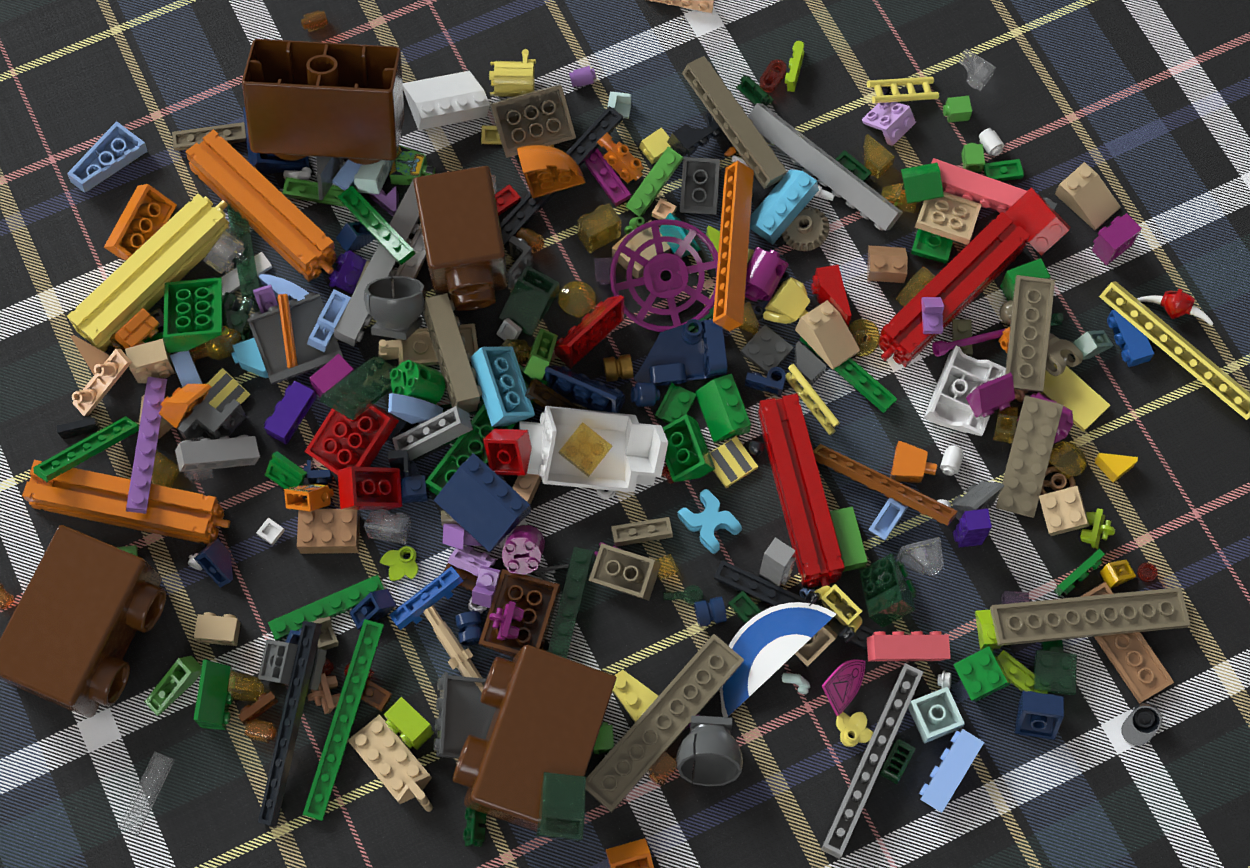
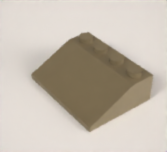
(533, 119)

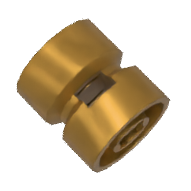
(618, 368)

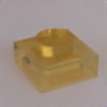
(667, 567)

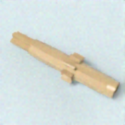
(459, 657)

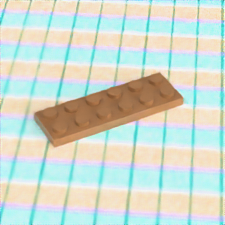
(1133, 659)

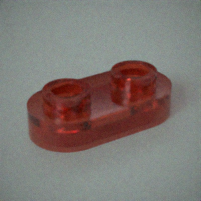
(771, 76)

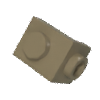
(327, 638)

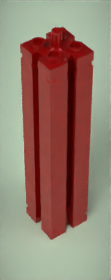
(956, 285)
(800, 491)

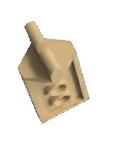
(420, 347)
(392, 762)

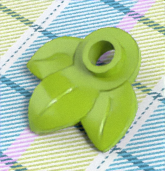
(398, 565)

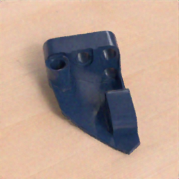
(685, 355)

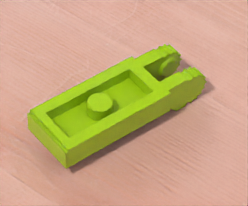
(794, 65)

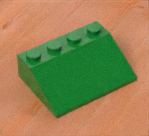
(192, 313)

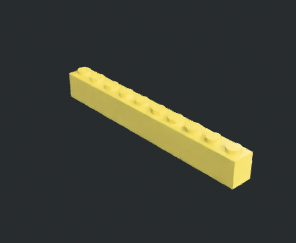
(1178, 348)

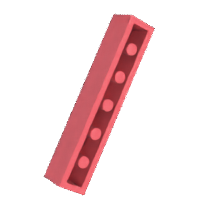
(977, 187)

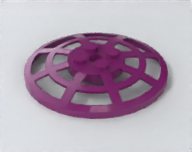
(659, 263)

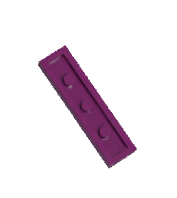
(607, 178)

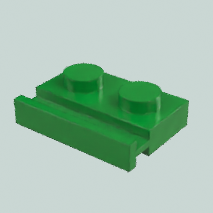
(675, 404)
(285, 472)

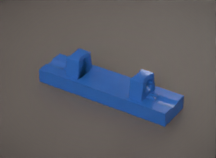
(426, 598)

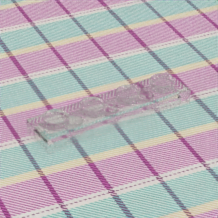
(146, 793)

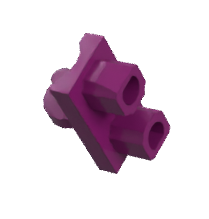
(510, 613)

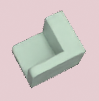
(621, 103)

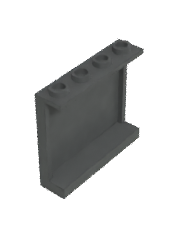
(270, 341)
(459, 714)

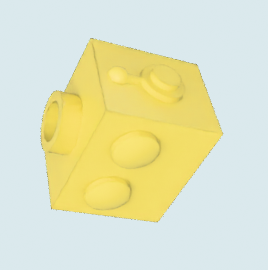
(655, 145)

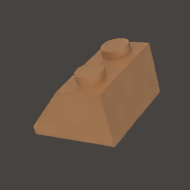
(887, 264)

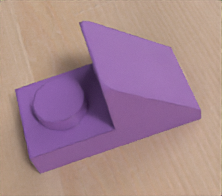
(388, 202)
(265, 298)
(932, 315)
(456, 536)
(485, 586)

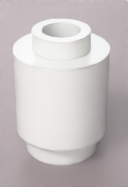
(991, 142)
(952, 460)

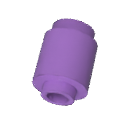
(582, 76)

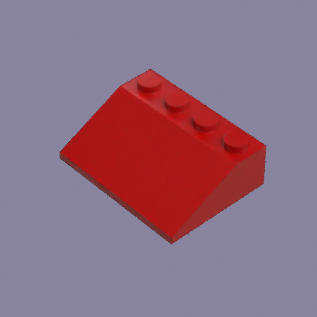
(590, 331)
(351, 442)

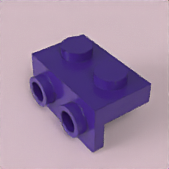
(347, 271)

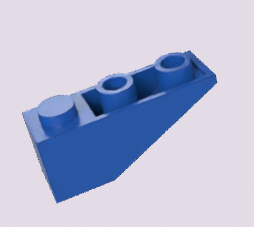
(1132, 342)

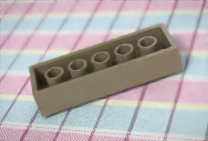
(451, 353)

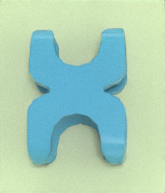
(709, 521)

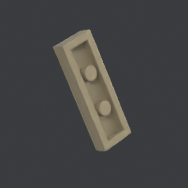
(642, 531)

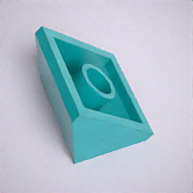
(677, 232)

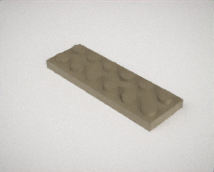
(1030, 332)
(1029, 456)

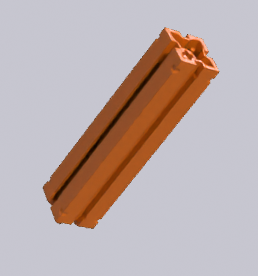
(262, 206)
(105, 499)

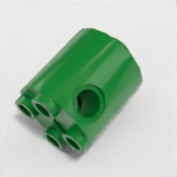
(417, 381)

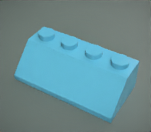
(783, 205)
(501, 385)

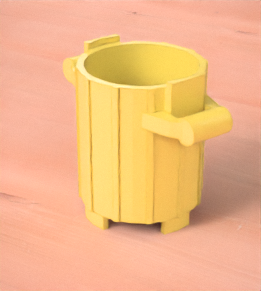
(513, 77)

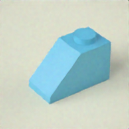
(249, 357)

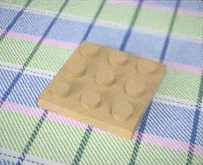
(949, 217)

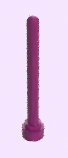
(942, 347)

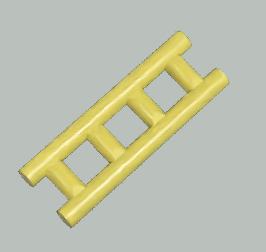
(897, 97)
(804, 394)

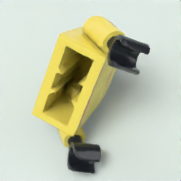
(787, 303)
(838, 602)

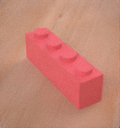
(908, 647)

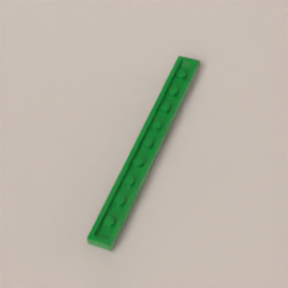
(343, 720)

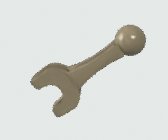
(1058, 348)

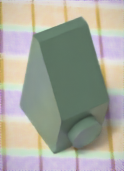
(1093, 343)

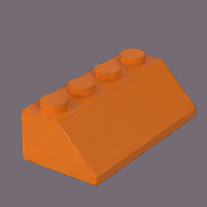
(140, 220)

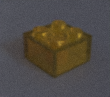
(599, 227)

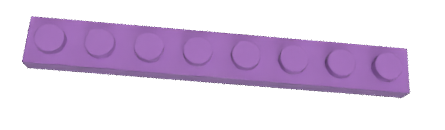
(146, 446)

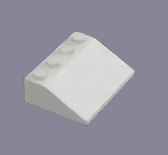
(446, 100)

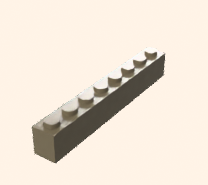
(734, 122)

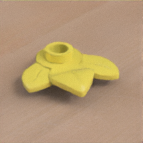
(854, 726)

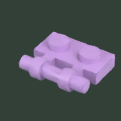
(470, 560)

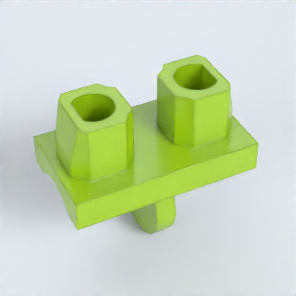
(1093, 536)

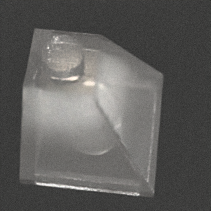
(923, 556)

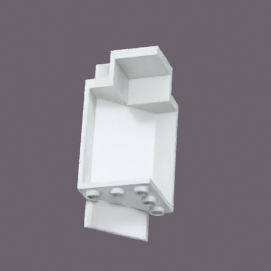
(634, 458)

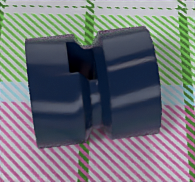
(710, 611)
(469, 627)

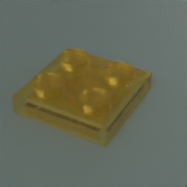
(585, 449)

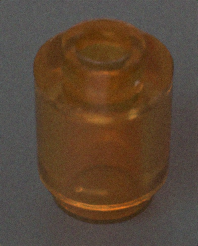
(314, 20)
(532, 238)
(260, 730)

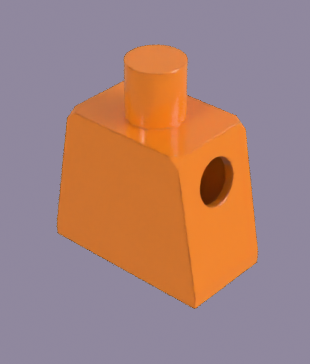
(910, 464)

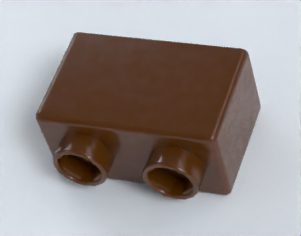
(324, 100)
(462, 236)
(79, 622)
(541, 724)

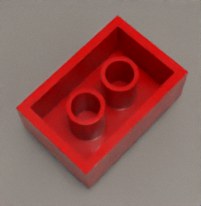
(369, 488)

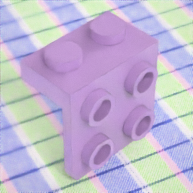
(892, 119)

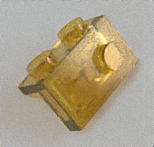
(164, 471)

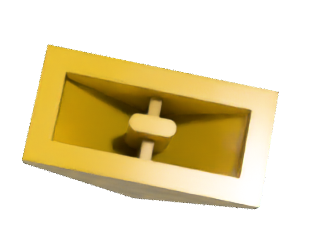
(1115, 465)
(1117, 573)

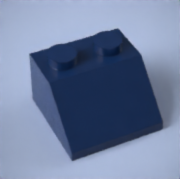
(1039, 715)

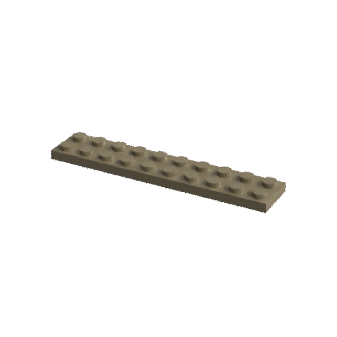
(1089, 616)
(662, 723)

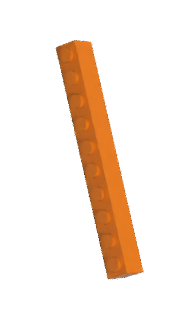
(733, 246)

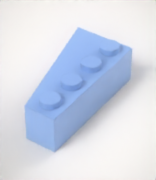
(106, 157)
(951, 770)

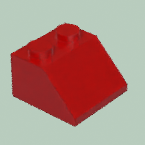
(508, 451)

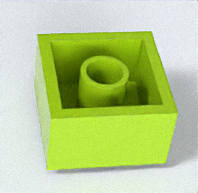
(409, 724)

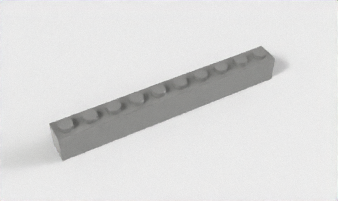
(825, 168)
(381, 265)
(871, 761)

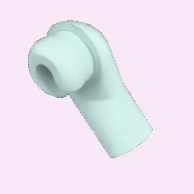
(798, 680)

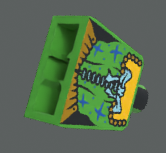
(408, 166)

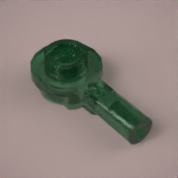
(690, 595)

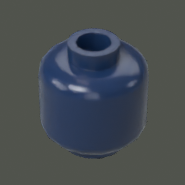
(645, 394)

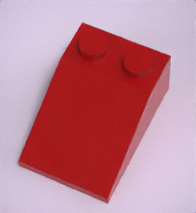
(1038, 220)
(829, 286)

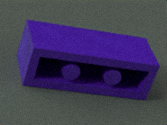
(290, 412)
(972, 528)

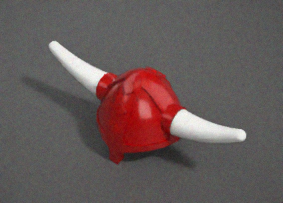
(1177, 304)

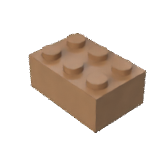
(328, 531)

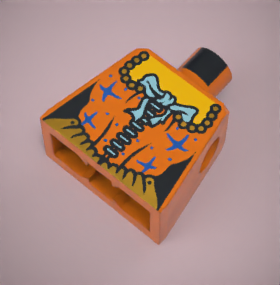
(317, 497)

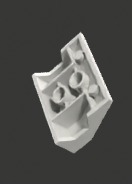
(957, 381)

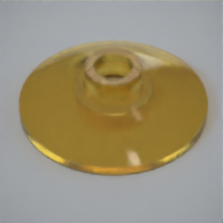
(859, 329)

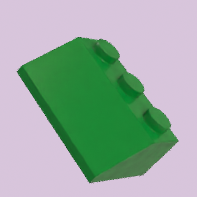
(723, 409)
(686, 450)
(213, 696)

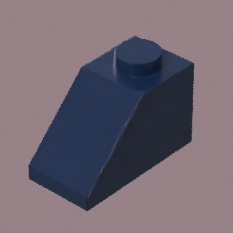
(354, 236)
(414, 489)
(216, 562)
(372, 607)

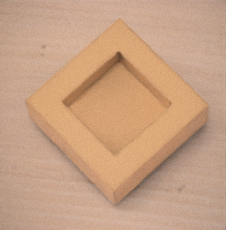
(662, 209)

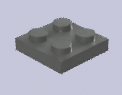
(766, 349)

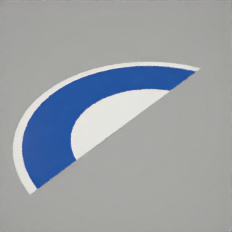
(767, 644)

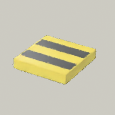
(224, 390)
(732, 462)

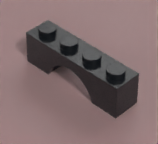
(687, 139)

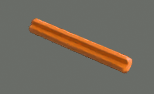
(287, 330)

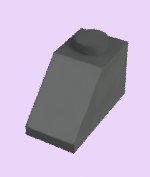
(808, 364)

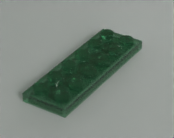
(360, 388)

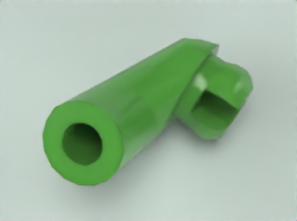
(633, 224)

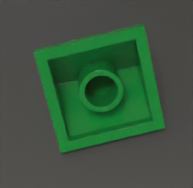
(922, 183)

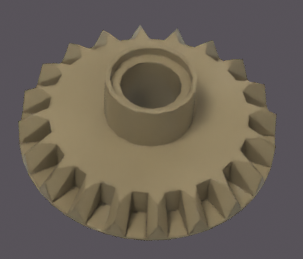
(810, 237)

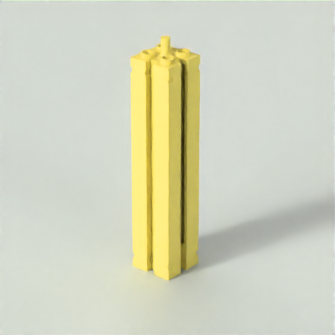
(143, 276)

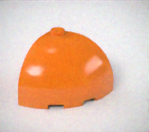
(548, 169)

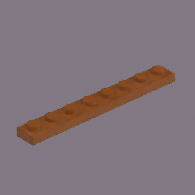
(884, 484)

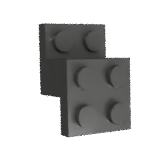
(212, 422)
(279, 661)

